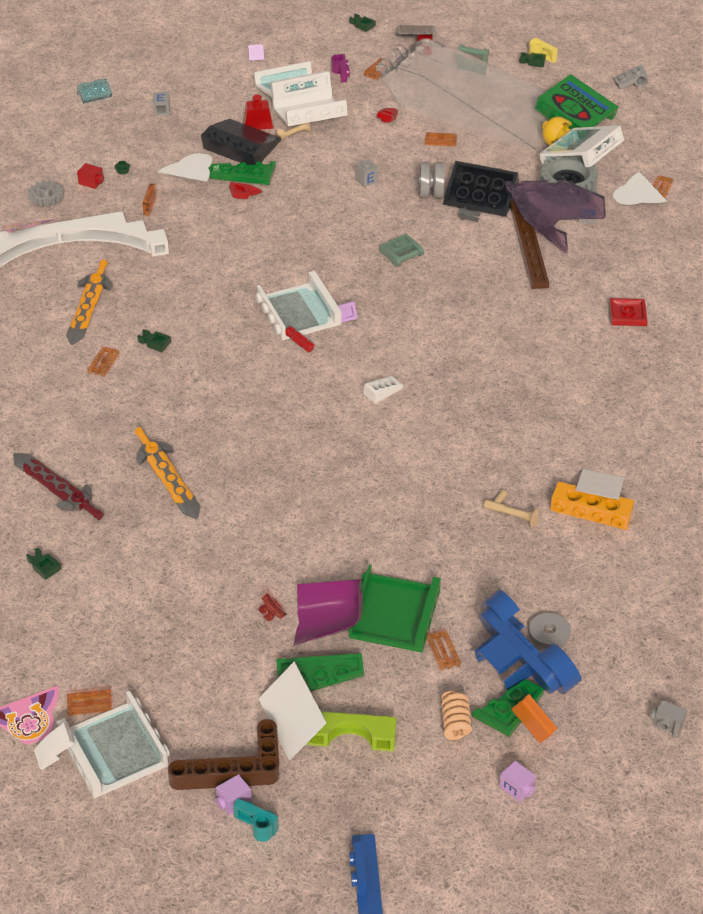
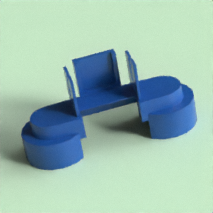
(550, 668)

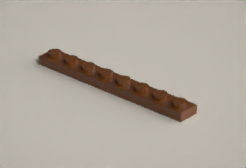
(530, 250)

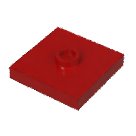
(628, 312)

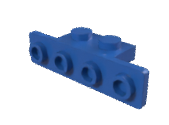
(366, 874)

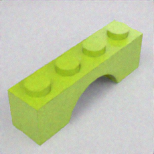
(377, 730)

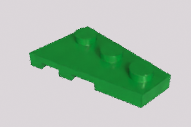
(498, 711)

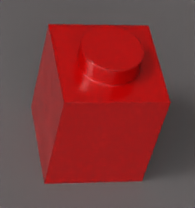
(90, 176)

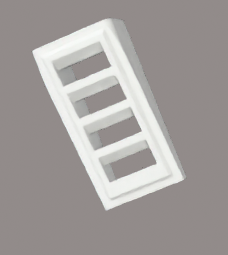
(376, 393)

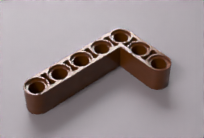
(213, 772)

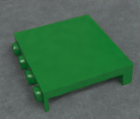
(396, 611)

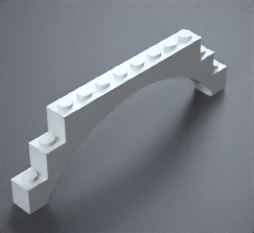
(104, 227)

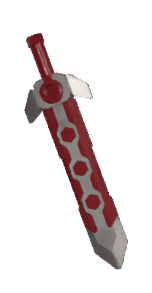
(72, 497)

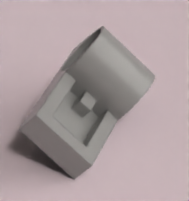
(634, 76)

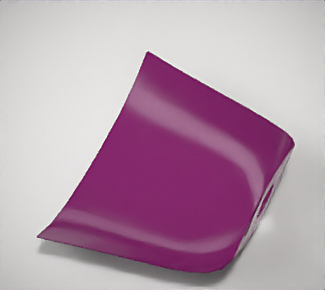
(328, 608)

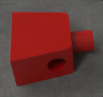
(258, 113)

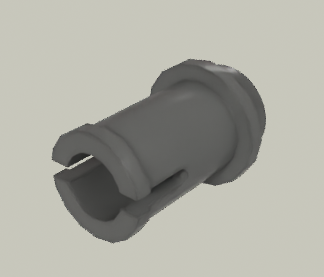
(468, 214)

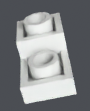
(54, 743)

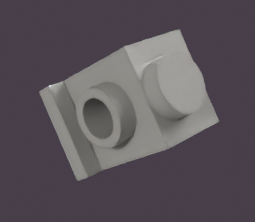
(669, 717)

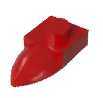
(387, 114)
(243, 191)

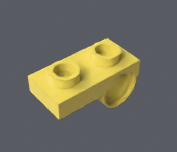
(539, 46)

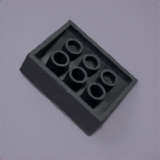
(238, 141)
(480, 188)

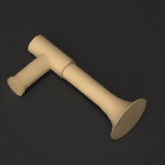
(301, 127)
(531, 517)

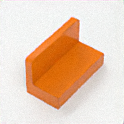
(534, 719)

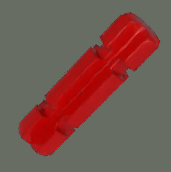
(299, 339)

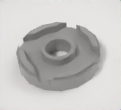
(552, 621)

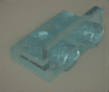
(94, 90)

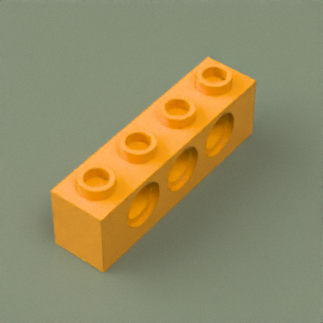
(591, 506)

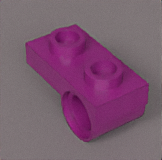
(340, 66)

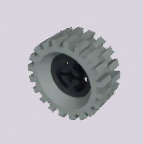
(570, 170)

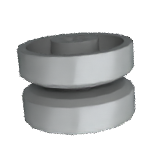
(431, 179)

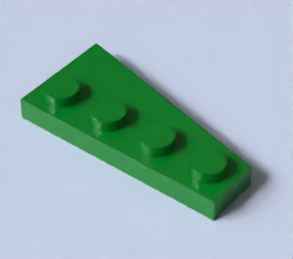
(241, 172)
(325, 670)

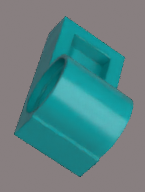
(257, 818)

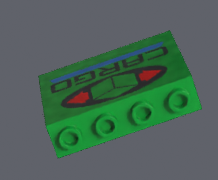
(575, 103)

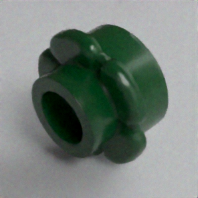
(122, 167)

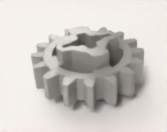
(45, 193)

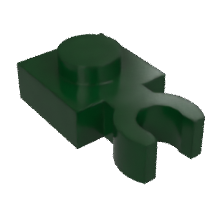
(362, 23)
(534, 59)
(154, 341)
(43, 565)

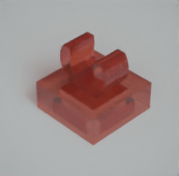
(273, 608)

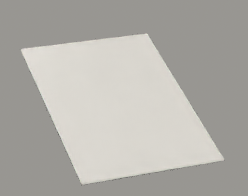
(600, 484)

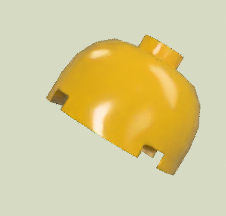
(555, 129)

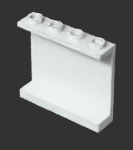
(308, 107)

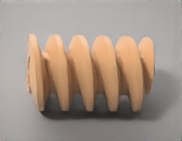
(456, 715)

